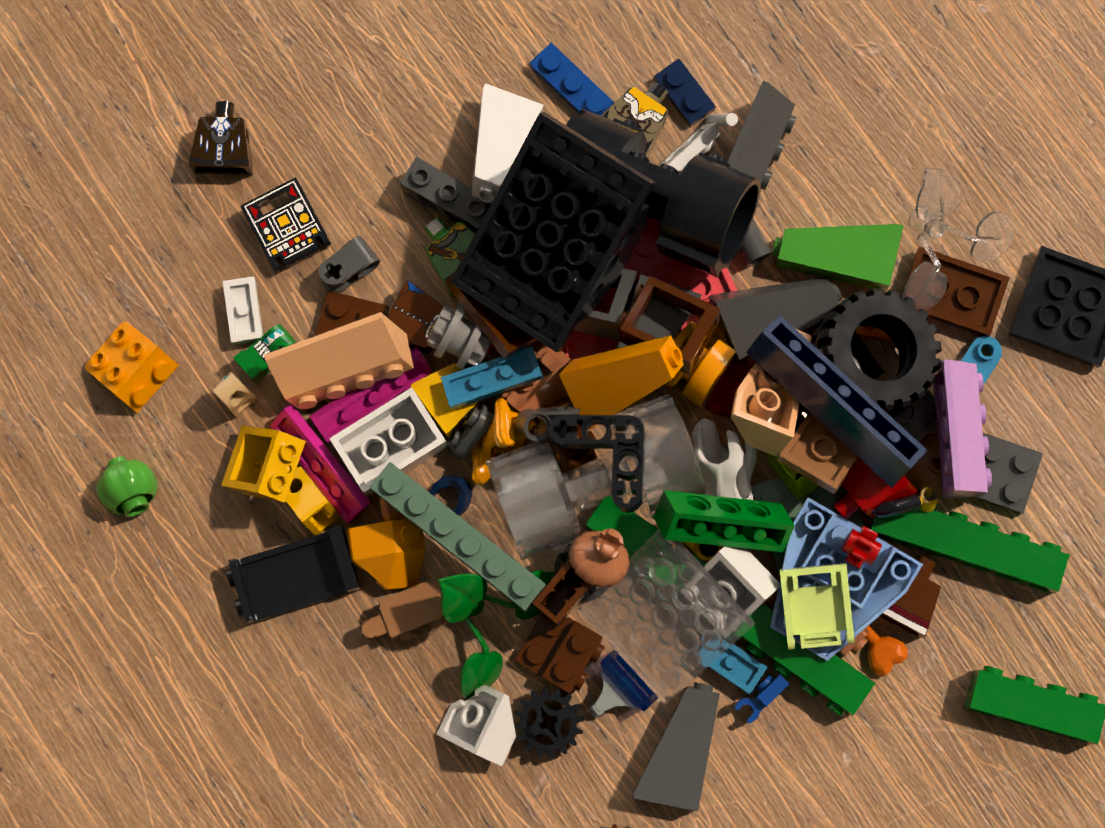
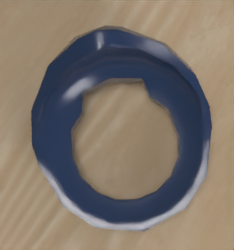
(461, 485)

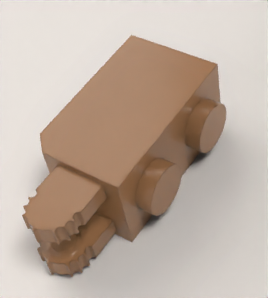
(407, 612)

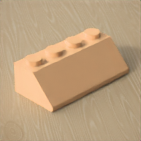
(340, 361)

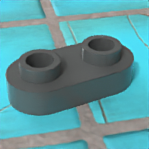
(475, 426)

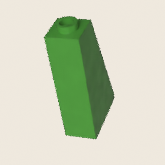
(842, 253)

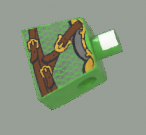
(447, 247)

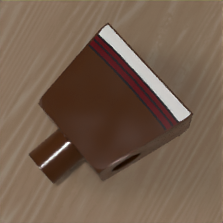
(916, 606)

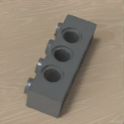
(443, 194)

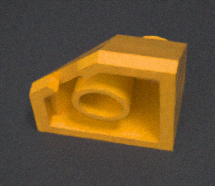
(388, 552)

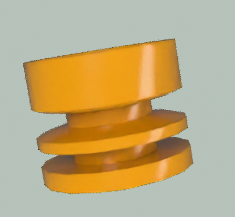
(707, 369)

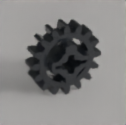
(535, 730)

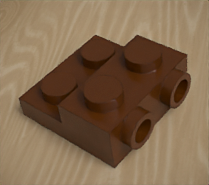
(560, 652)

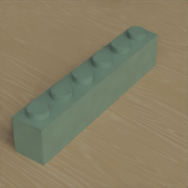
(457, 536)

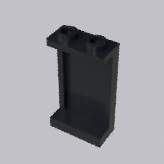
(293, 576)

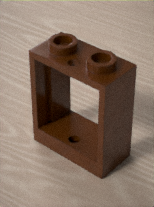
(708, 315)

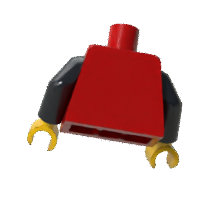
(877, 498)

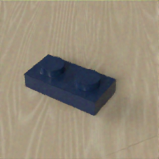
(685, 93)

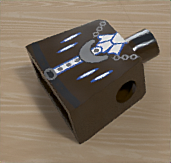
(221, 144)

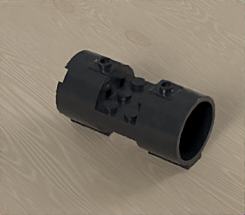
(700, 211)

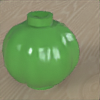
(127, 486)

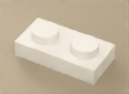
(243, 310)

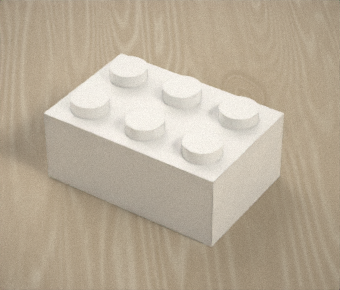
(392, 433)

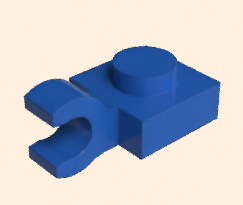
(769, 690)

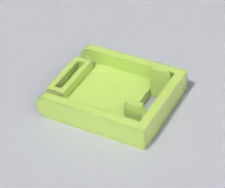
(817, 611)

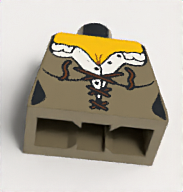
(642, 109)

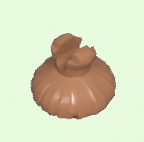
(600, 557)

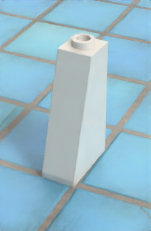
(501, 133)

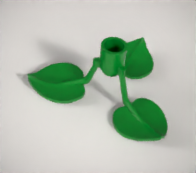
(463, 597)

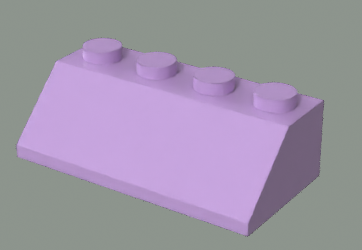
(960, 430)

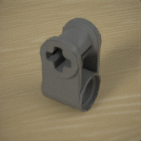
(351, 262)
(545, 416)

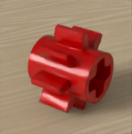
(861, 547)

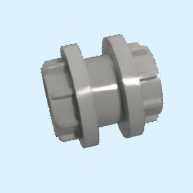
(458, 337)

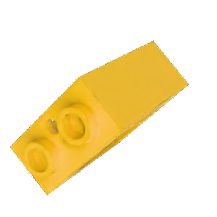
(271, 453)

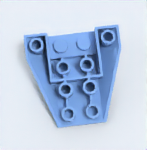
(872, 588)

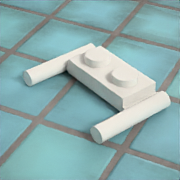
(700, 141)

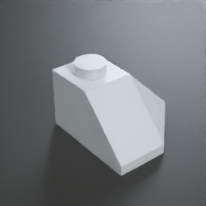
(481, 724)

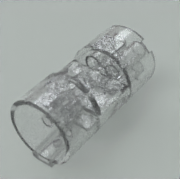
(542, 500)

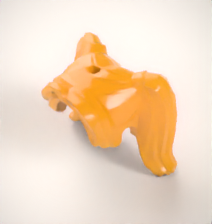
(499, 437)

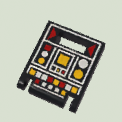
(288, 229)

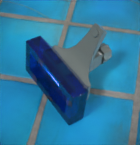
(621, 687)

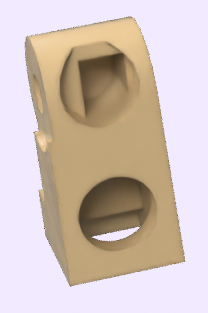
(234, 394)

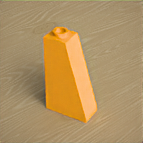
(621, 376)

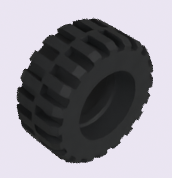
(903, 325)

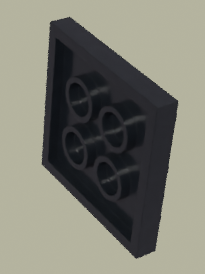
(1063, 307)

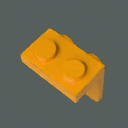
(131, 366)

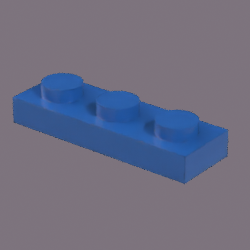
(569, 81)

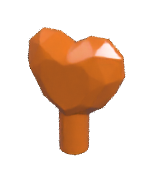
(884, 652)

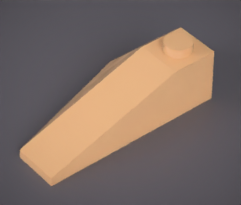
(765, 411)

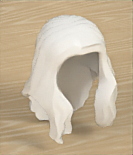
(723, 470)

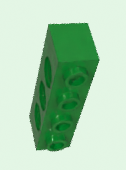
(723, 521)

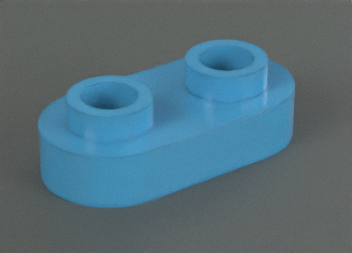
(985, 364)

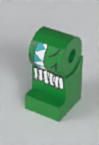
(253, 359)

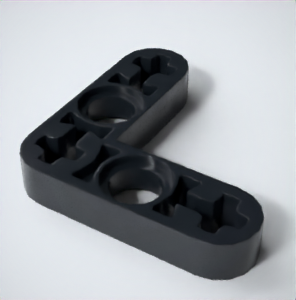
(621, 448)

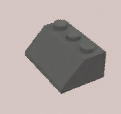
(762, 134)

